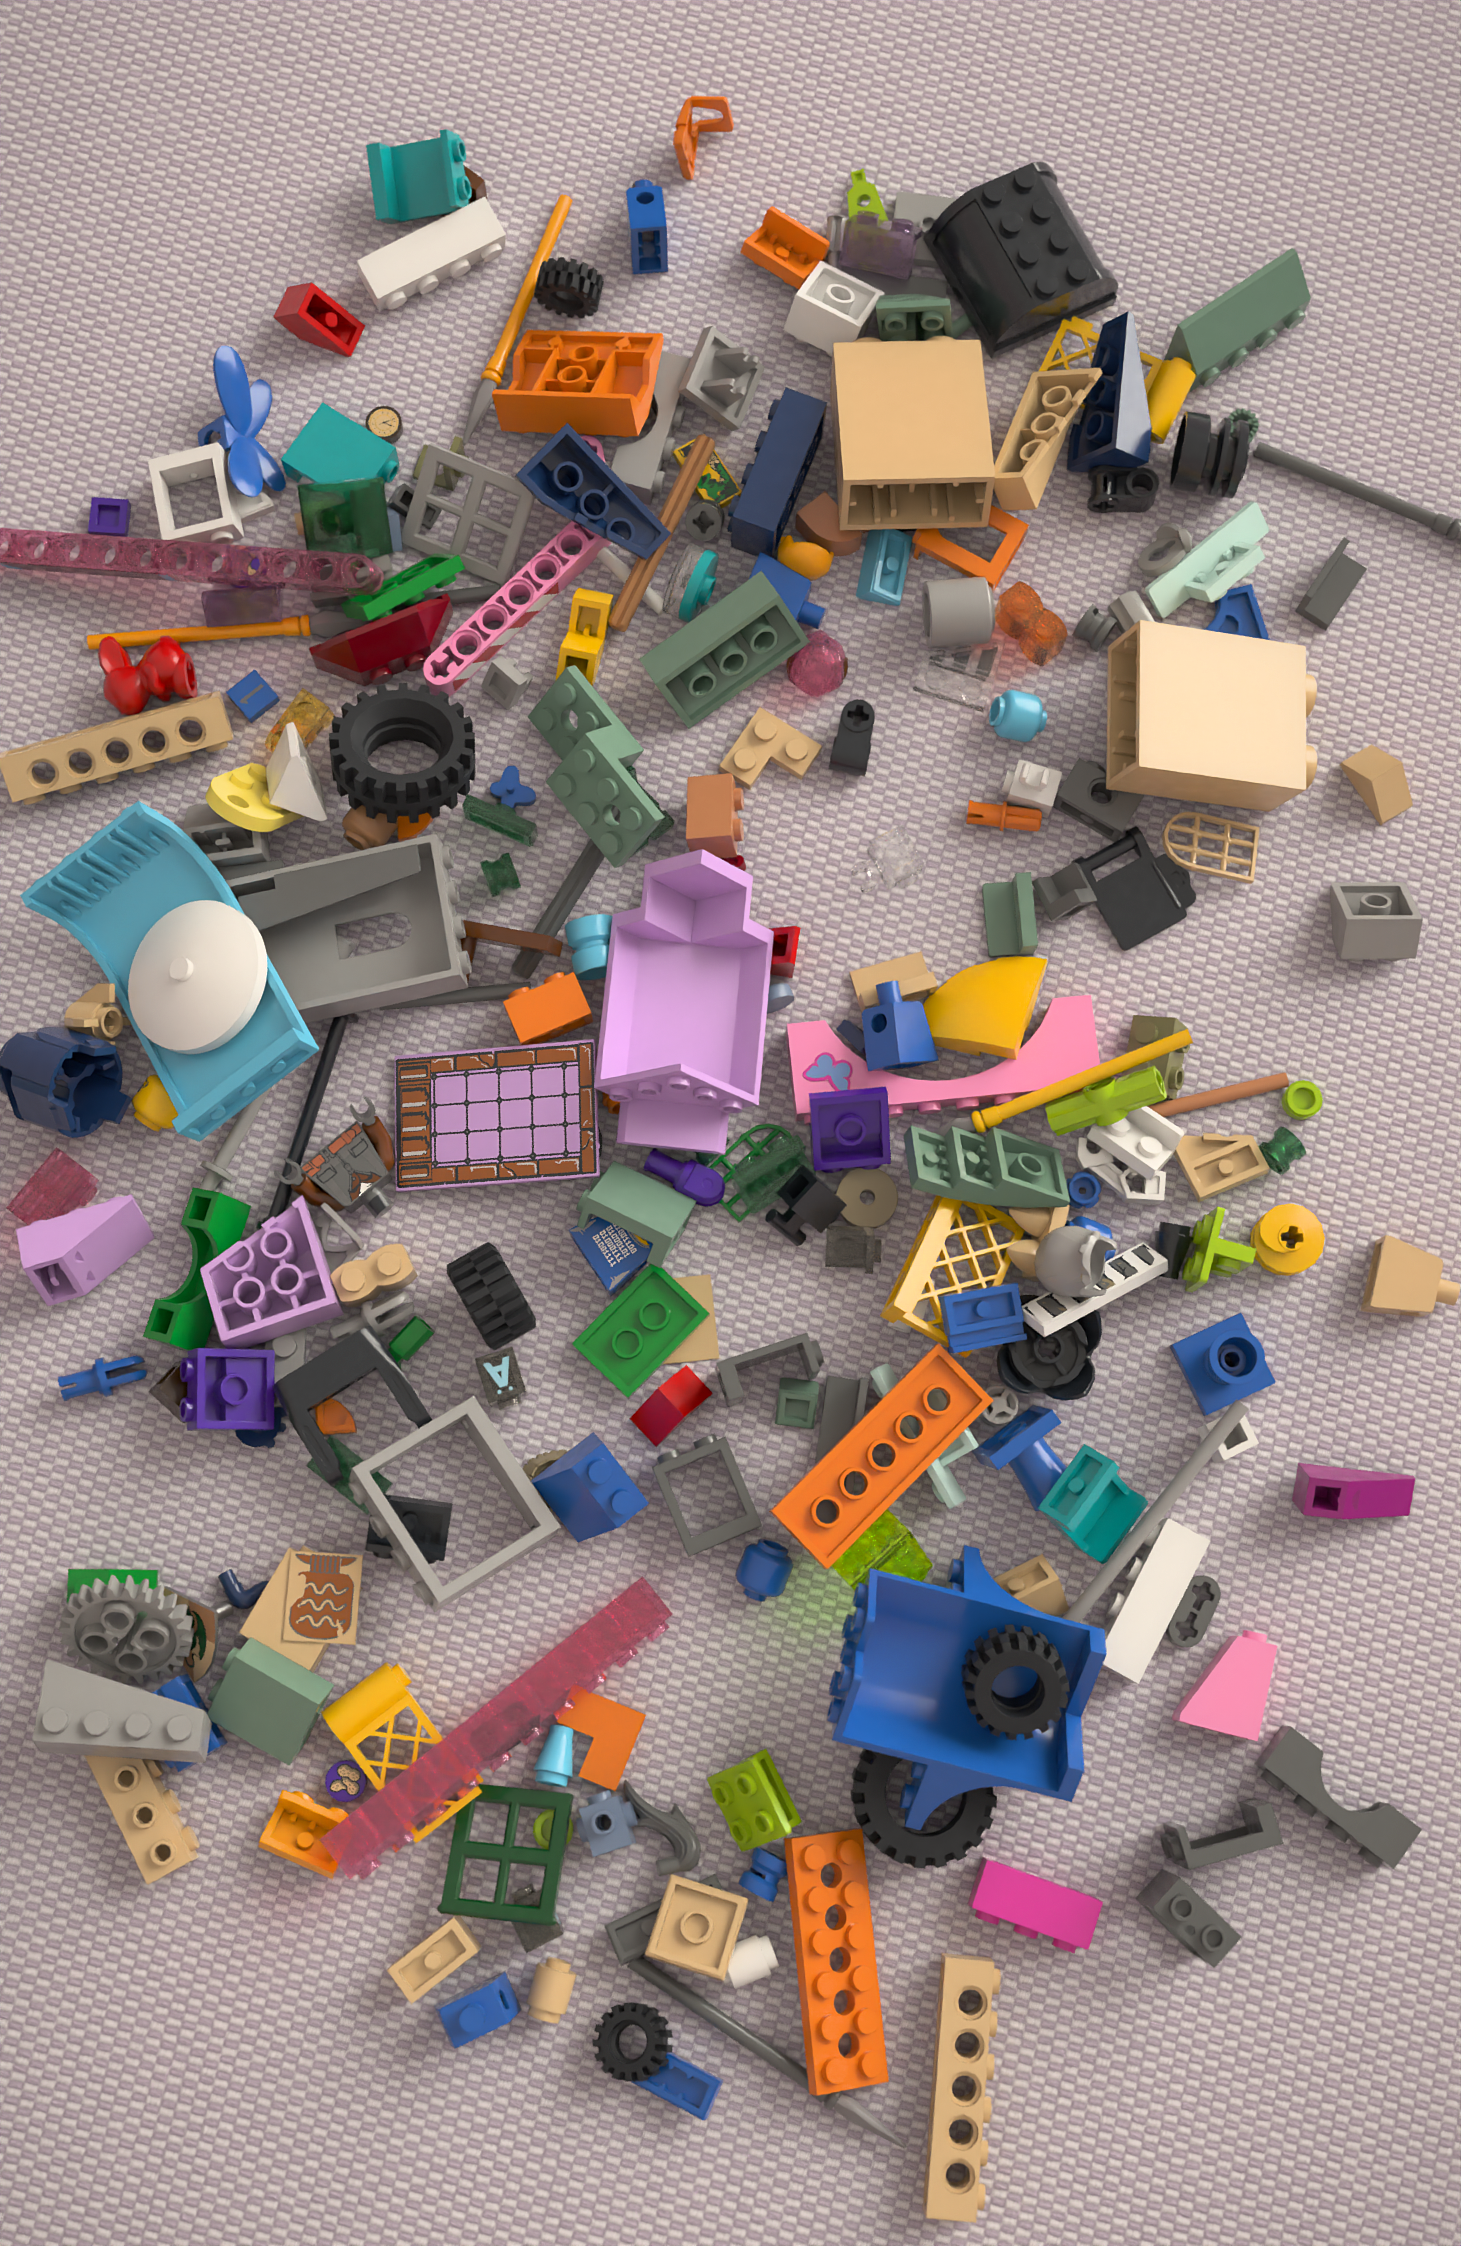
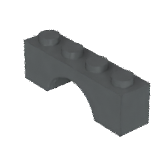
(1378, 1829)

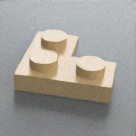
(769, 740)

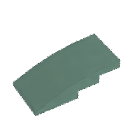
(987, 1169)

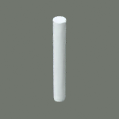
(622, 571)

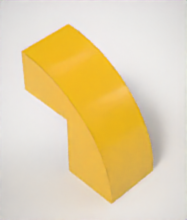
(586, 633)

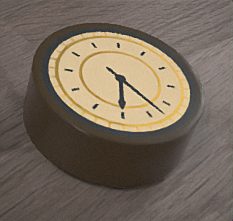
(385, 423)

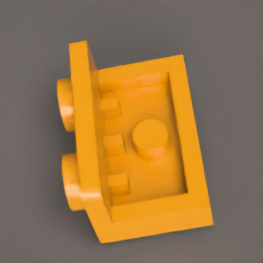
(297, 1830)

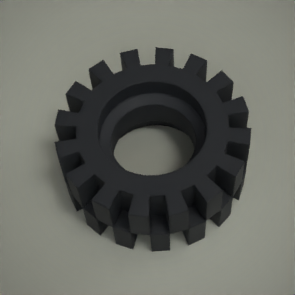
(568, 287)
(609, 2035)

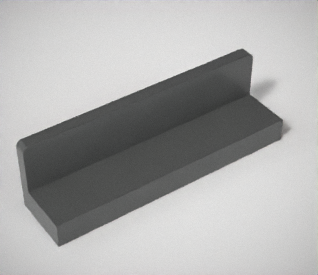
(841, 1410)

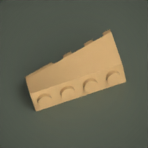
(1038, 434)

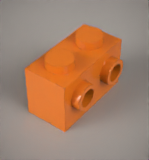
(548, 1009)

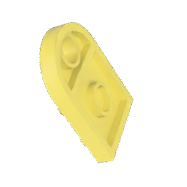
(244, 800)

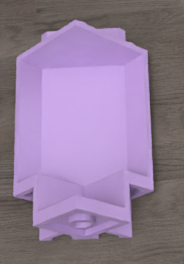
(685, 1006)

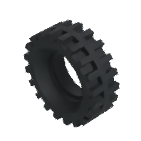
(399, 717)

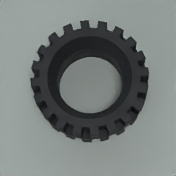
(910, 1847)

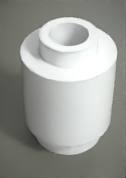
(751, 1961)

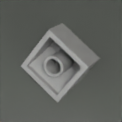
(1374, 921)

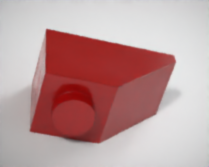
(318, 319)

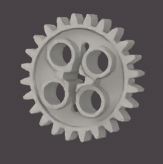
(107, 1612)

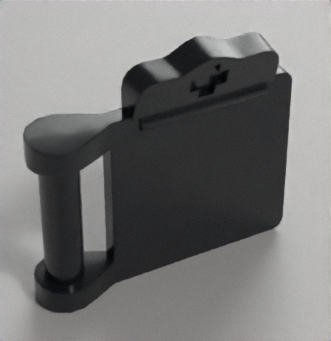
(1140, 896)

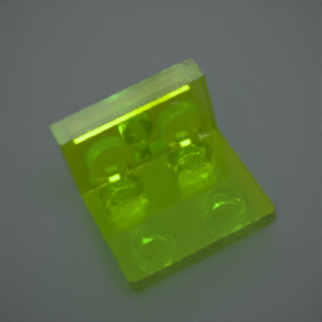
(886, 1548)

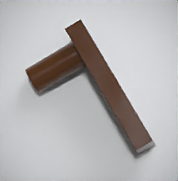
(507, 938)

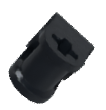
(1119, 489)
(852, 743)

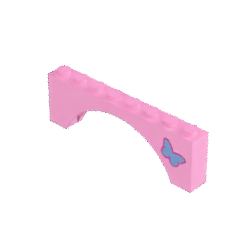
(1057, 1050)

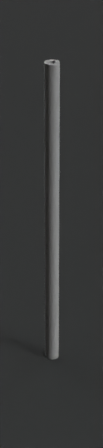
(1156, 1512)

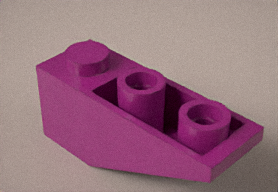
(1351, 1492)

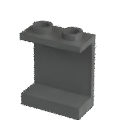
(727, 1369)

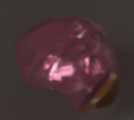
(818, 665)

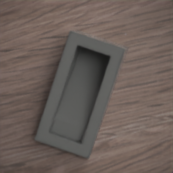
(401, 501)

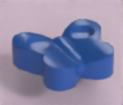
(511, 791)

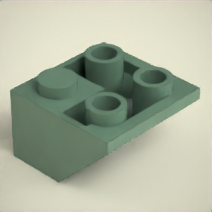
(913, 317)

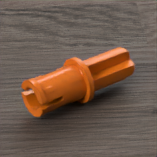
(1004, 816)

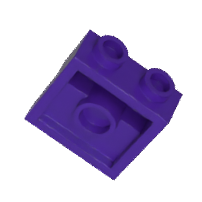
(849, 1129)
(228, 1389)

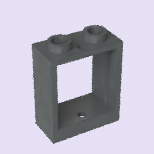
(725, 1532)
(1188, 1918)

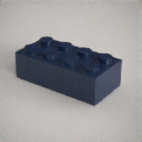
(777, 473)

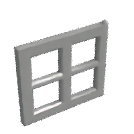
(468, 514)

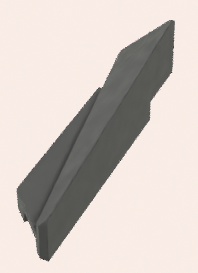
(327, 884)

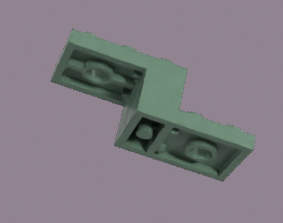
(594, 766)

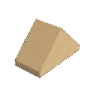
(1379, 782)

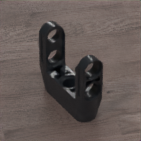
(330, 1375)

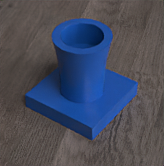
(1206, 1372)
(1026, 1452)

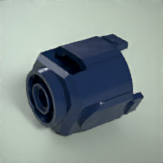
(63, 1080)

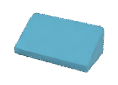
(884, 566)

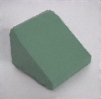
(797, 1402)

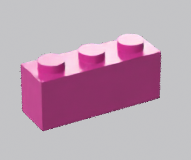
(1034, 1905)

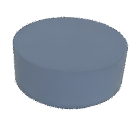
(779, 997)

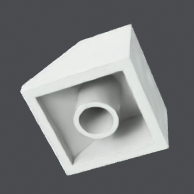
(831, 308)

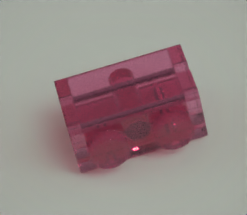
(54, 1189)

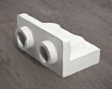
(1139, 1140)

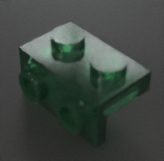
(762, 1178)

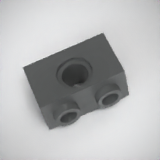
(1076, 801)

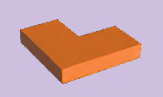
(613, 1734)

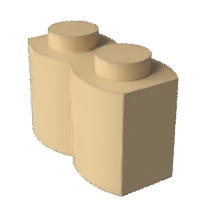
(364, 1280)

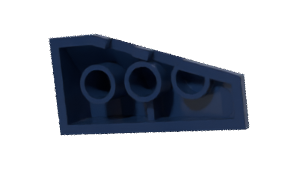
(1116, 410)

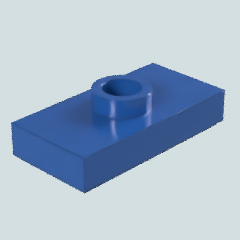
(684, 2086)

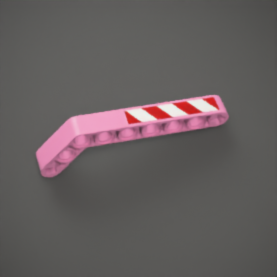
(513, 616)

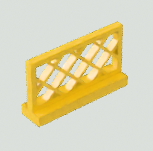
(923, 1257)

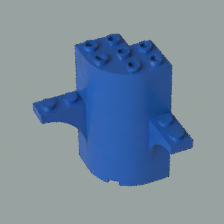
(907, 1697)

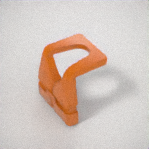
(687, 135)

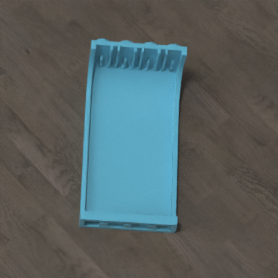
(111, 899)

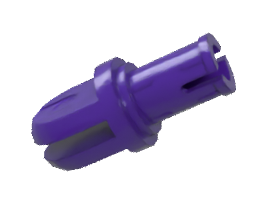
(688, 1178)

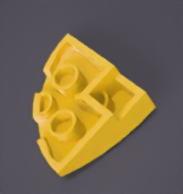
(986, 1006)

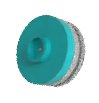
(691, 583)

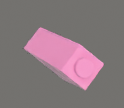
(1232, 1688)

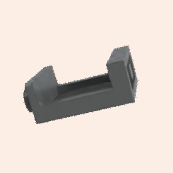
(1258, 1833)

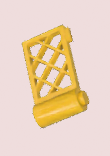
(1165, 384)
(371, 1706)

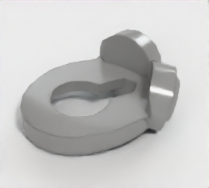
(1168, 537)

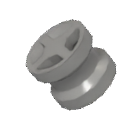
(1004, 1401)

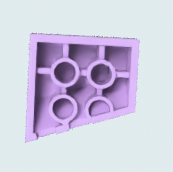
(271, 1281)

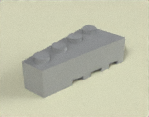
(110, 1719)

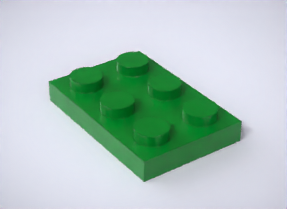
(405, 587)
(641, 1329)

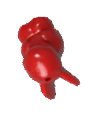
(159, 673)

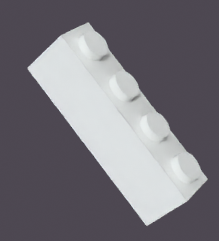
(432, 254)
(1150, 1597)

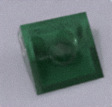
(346, 516)

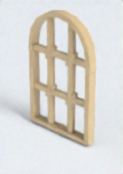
(1225, 838)

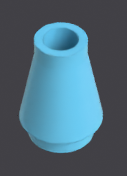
(555, 1758)

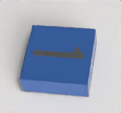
(252, 696)

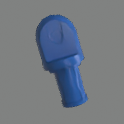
(99, 1377)

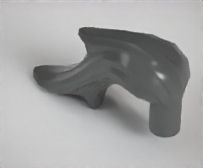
(672, 1827)

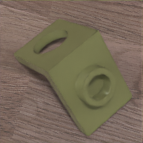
(449, 477)

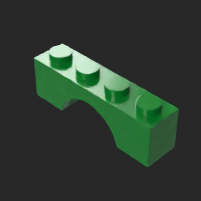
(213, 1226)

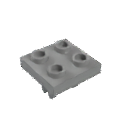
(721, 378)

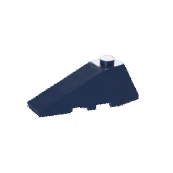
(584, 489)

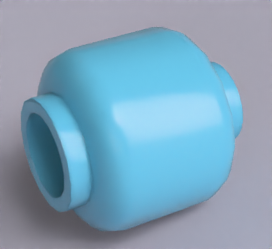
(1017, 715)

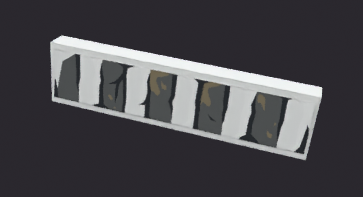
(1120, 1276)

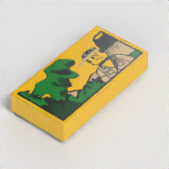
(715, 481)

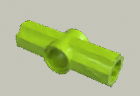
(1106, 1101)

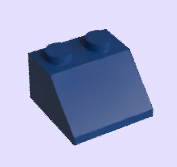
(589, 1490)

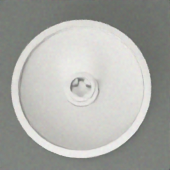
(197, 977)

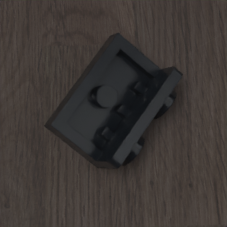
(425, 1522)

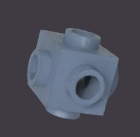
(591, 1827)

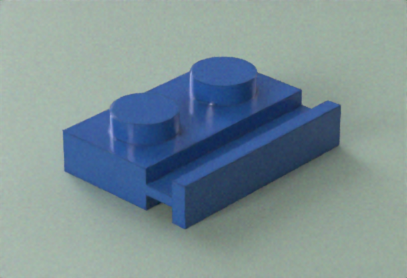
(982, 1317)

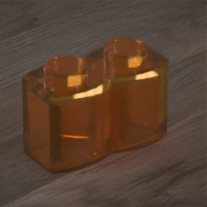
(1037, 629)

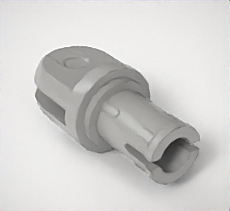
(371, 1313)

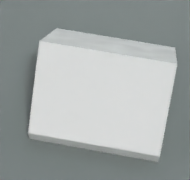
(293, 779)

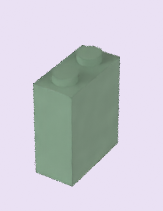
(268, 1700)

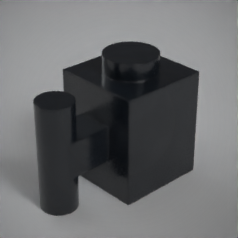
(809, 1202)

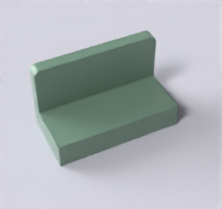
(1010, 917)

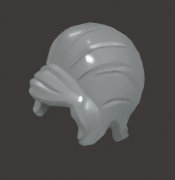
(1072, 1261)

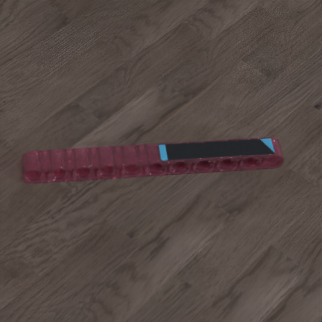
(198, 565)

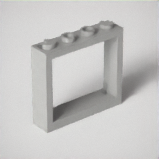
(507, 1471)

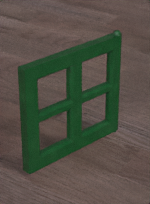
(506, 1854)

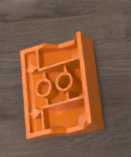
(582, 379)

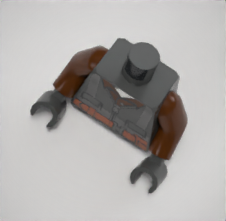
(349, 1168)

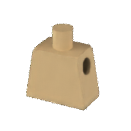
(1405, 1280)

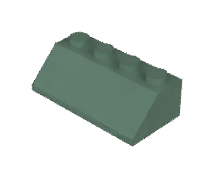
(1242, 319)
(724, 650)

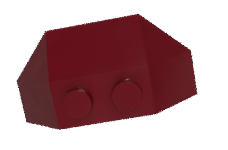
(386, 645)

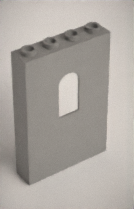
(425, 965)

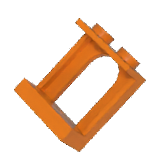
(935, 545)

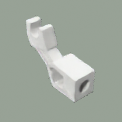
(1101, 1166)

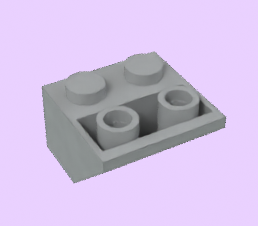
(224, 841)

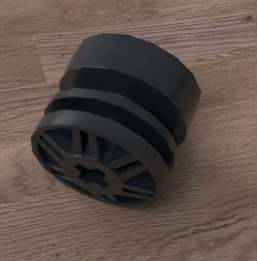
(1209, 455)

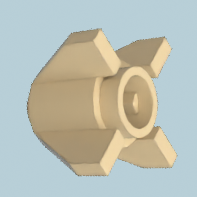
(95, 1015)

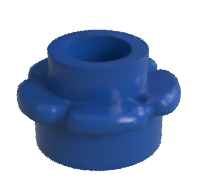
(1092, 1188)

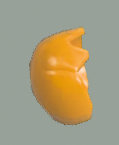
(804, 558)

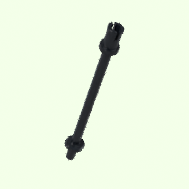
(310, 1111)

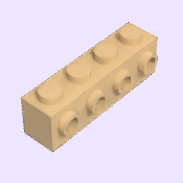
(145, 1814)

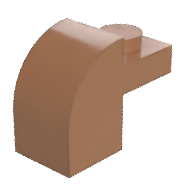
(820, 525)

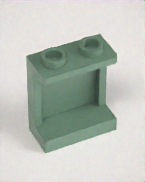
(639, 1207)

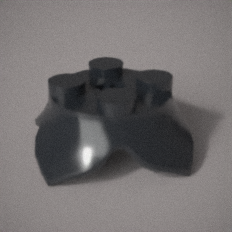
(1062, 1378)

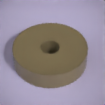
(874, 1182)

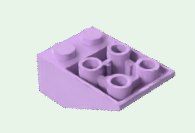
(82, 1248)

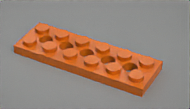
(854, 1454)
(858, 1973)

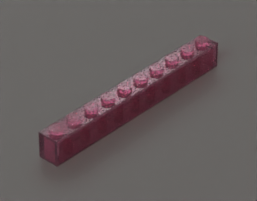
(495, 1728)

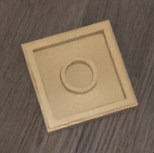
(697, 1927)

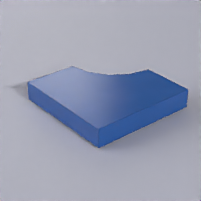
(1239, 614)

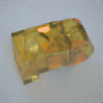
(308, 716)

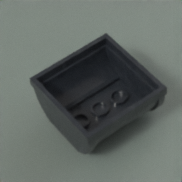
(1019, 259)

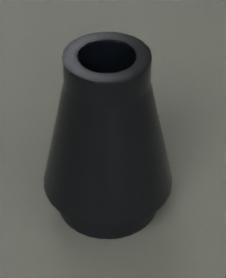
(1172, 1243)

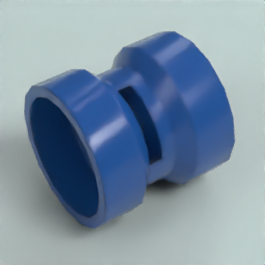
(771, 1866)

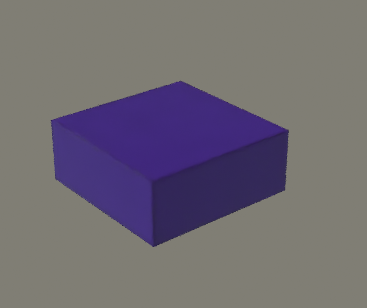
(109, 517)

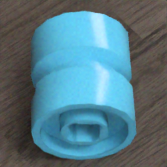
(591, 941)

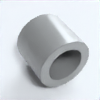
(957, 612)

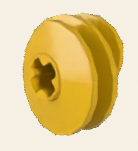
(1301, 1226)

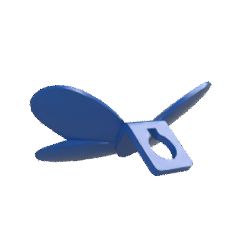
(244, 416)

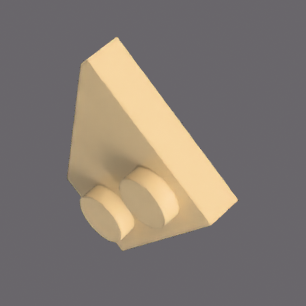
(1219, 1162)

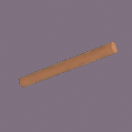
(1221, 1095)

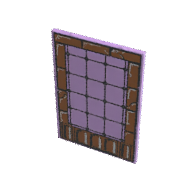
(496, 1116)

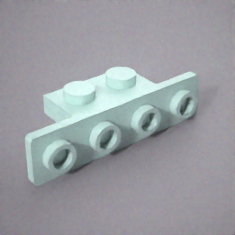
(1213, 563)
(944, 1483)

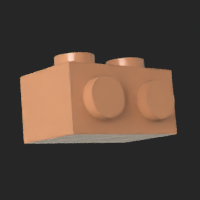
(713, 814)

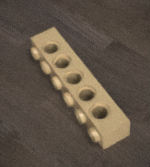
(19, 763)
(941, 2197)

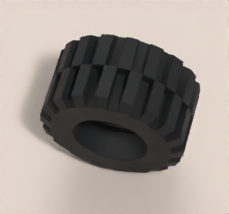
(491, 1296)
(1019, 1713)

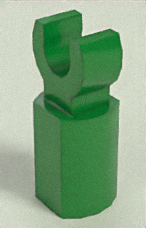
(410, 1339)

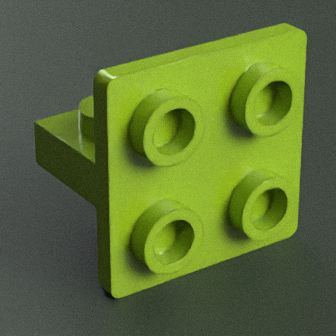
(1214, 1254)
(754, 1801)

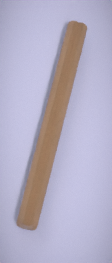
(669, 516)

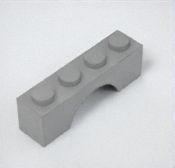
(642, 461)

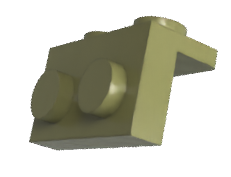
(1149, 1030)

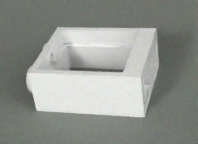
(191, 466)

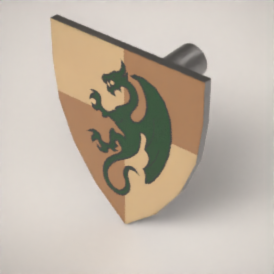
(205, 1637)

